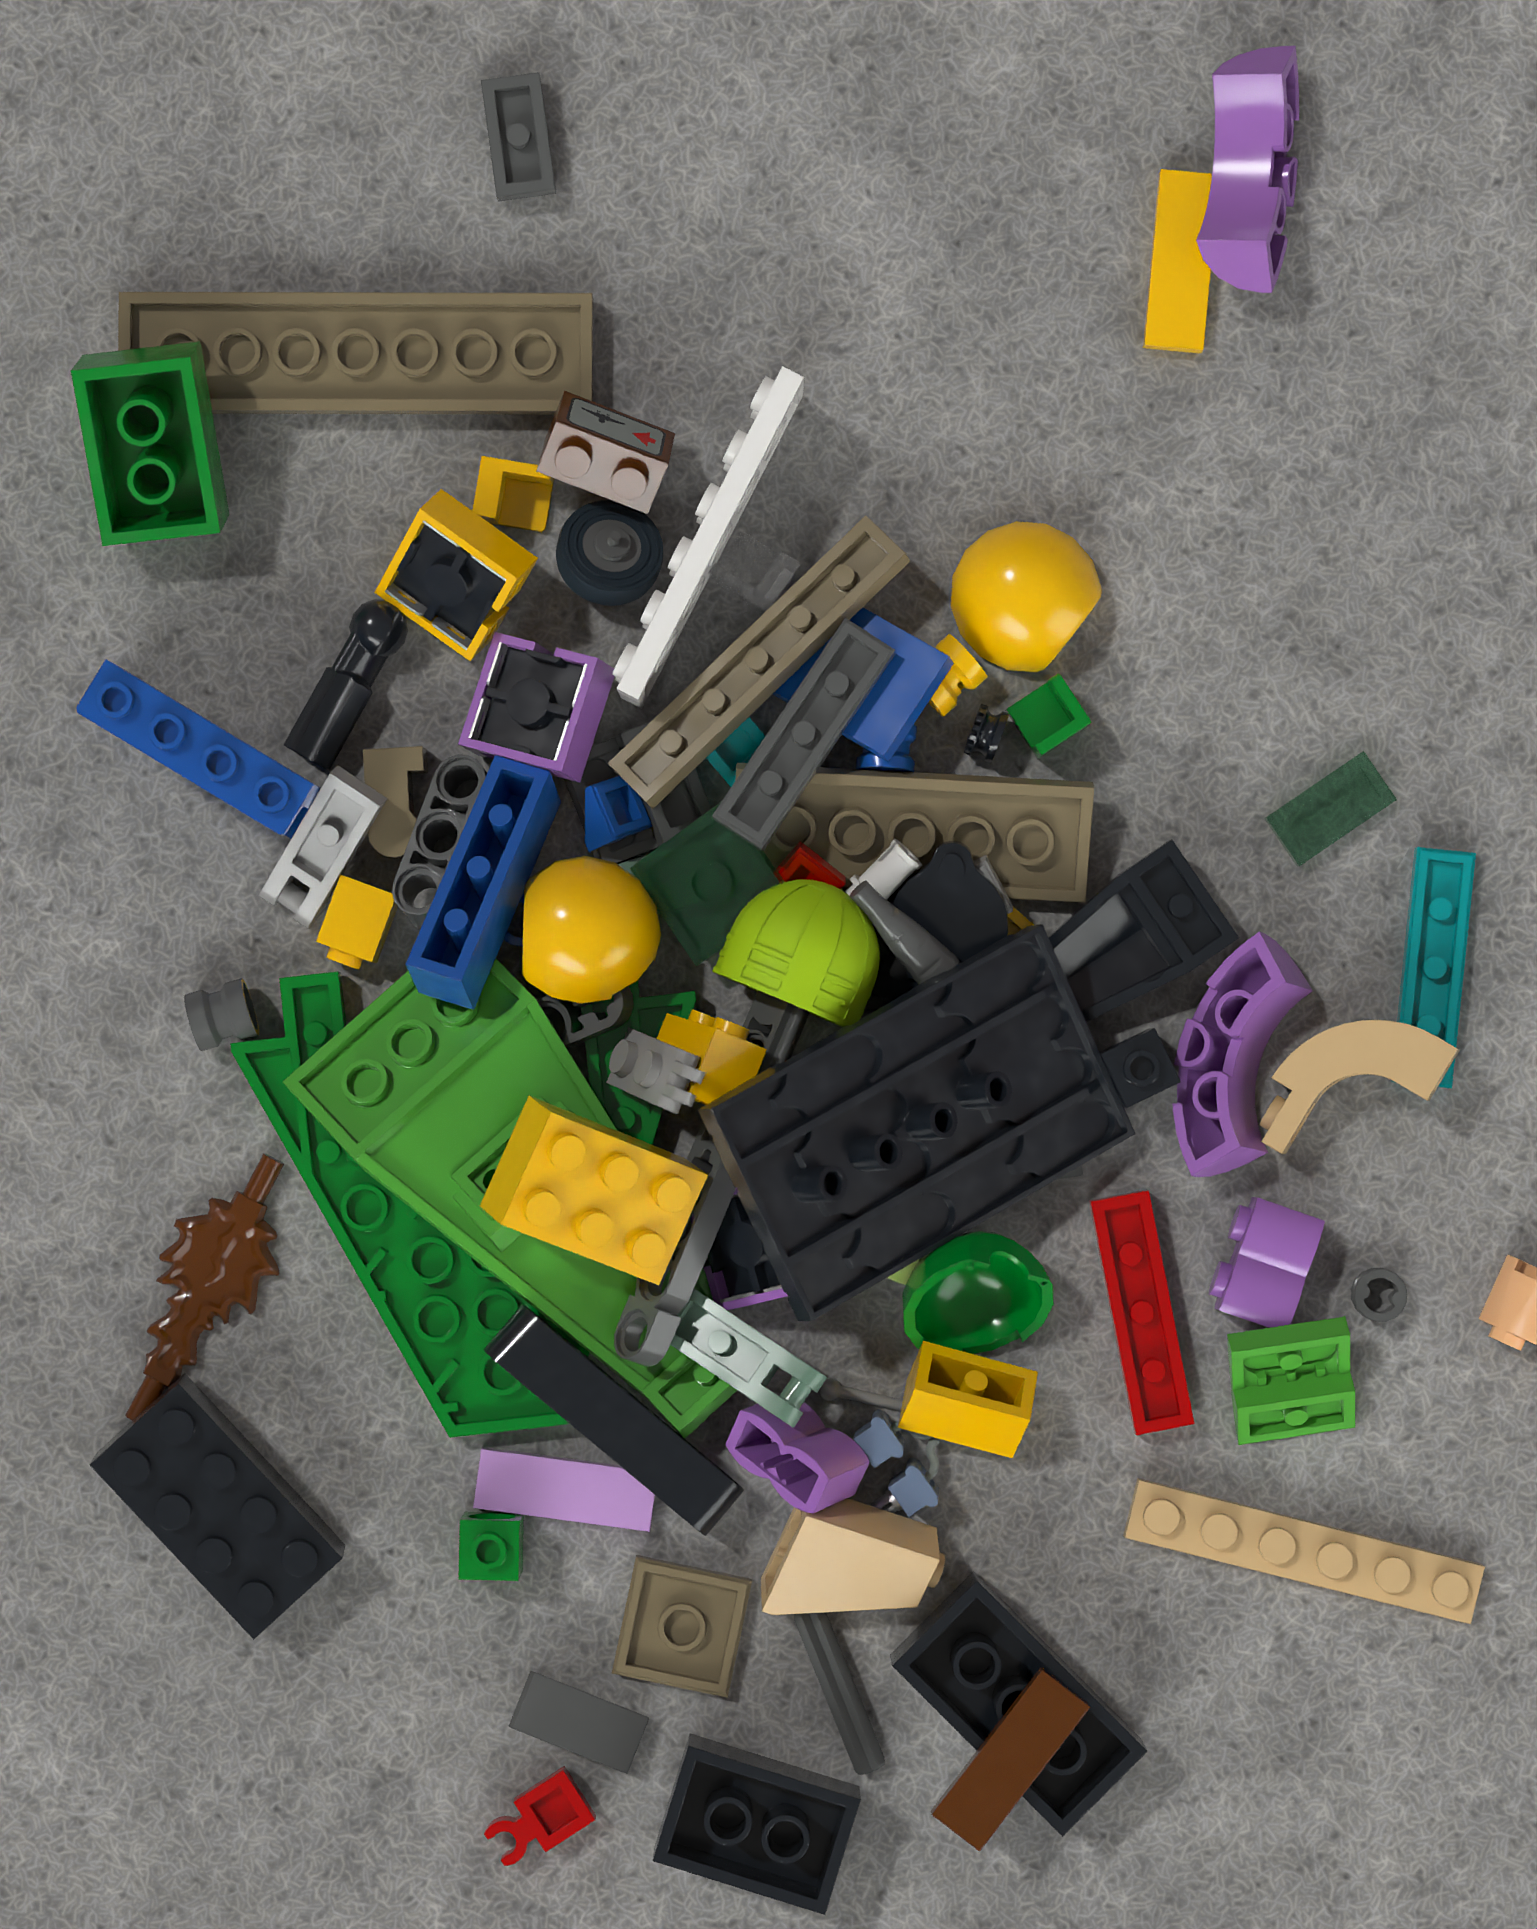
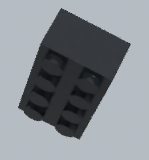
(218, 1506)
(973, 1665)

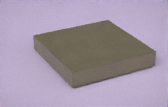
(681, 1626)

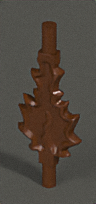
(214, 1268)

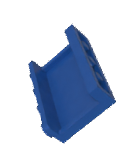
(197, 749)

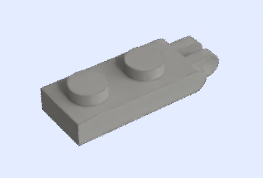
(654, 1070)

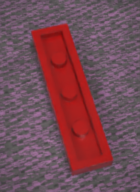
(1141, 1312)

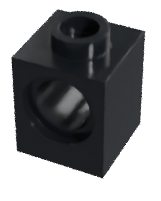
(1139, 1067)

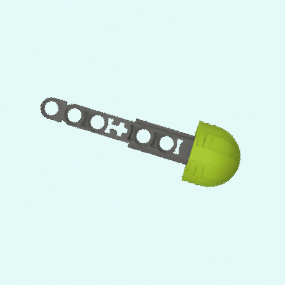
(803, 954)

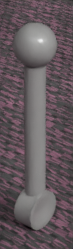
(832, 1390)

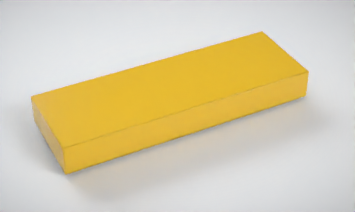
(1177, 270)

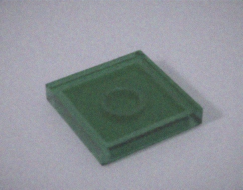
(704, 883)

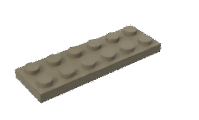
(1026, 826)

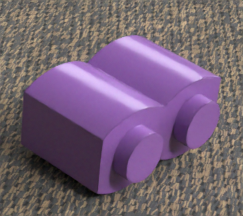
(1267, 1263)
(804, 1463)

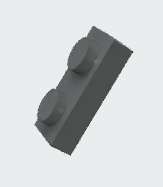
(518, 136)

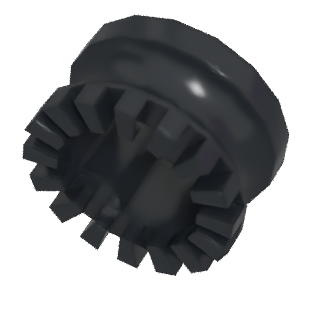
(987, 732)

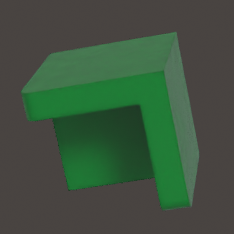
(1048, 716)

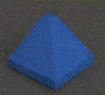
(612, 813)

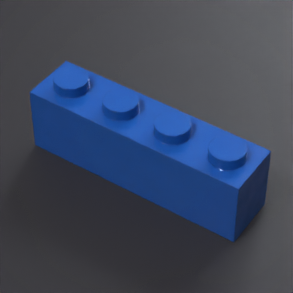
(483, 882)

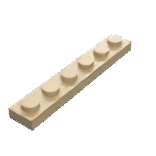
(1303, 1551)

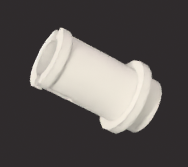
(888, 870)

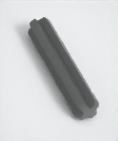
(840, 1692)

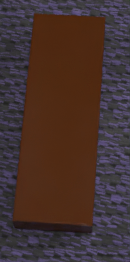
(1010, 1759)

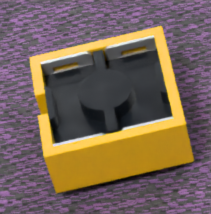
(455, 574)

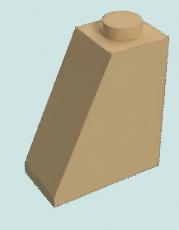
(850, 1561)

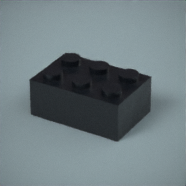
(757, 1824)

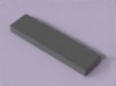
(804, 734)

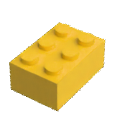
(593, 1190)

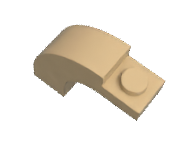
(1348, 1050)

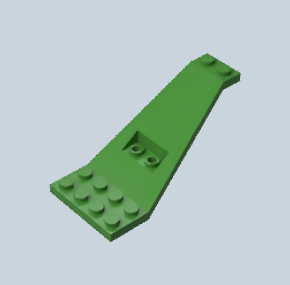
(427, 1109)

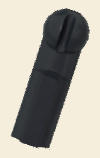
(345, 688)

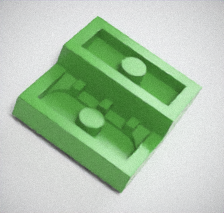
(1291, 1380)

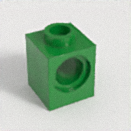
(491, 1546)

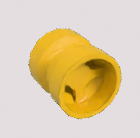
(963, 674)

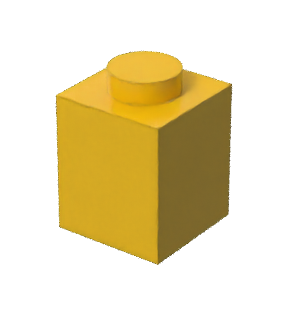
(357, 922)

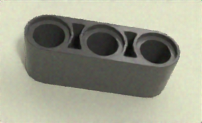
(439, 816)

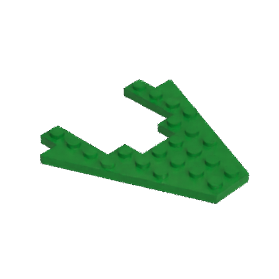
(423, 1285)

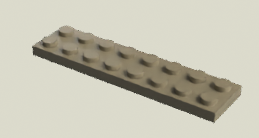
(375, 349)

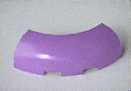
(1251, 170)
(1223, 1053)

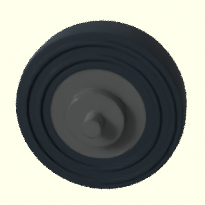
(609, 553)

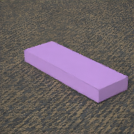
(562, 1489)

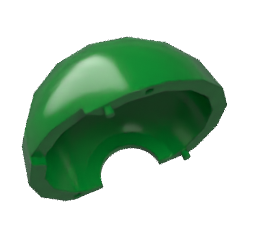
(976, 1294)

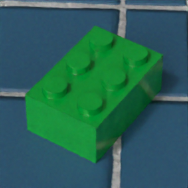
(150, 443)

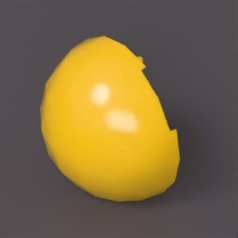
(1023, 594)
(587, 929)

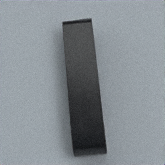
(613, 1419)

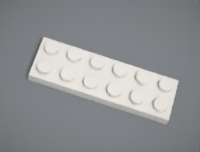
(718, 516)

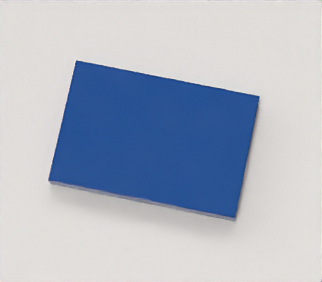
(898, 693)

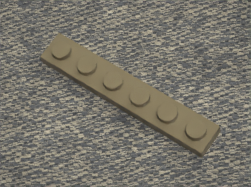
(759, 662)

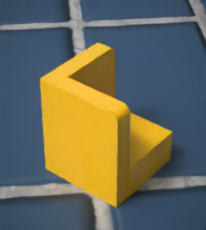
(512, 494)

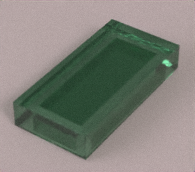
(1330, 809)

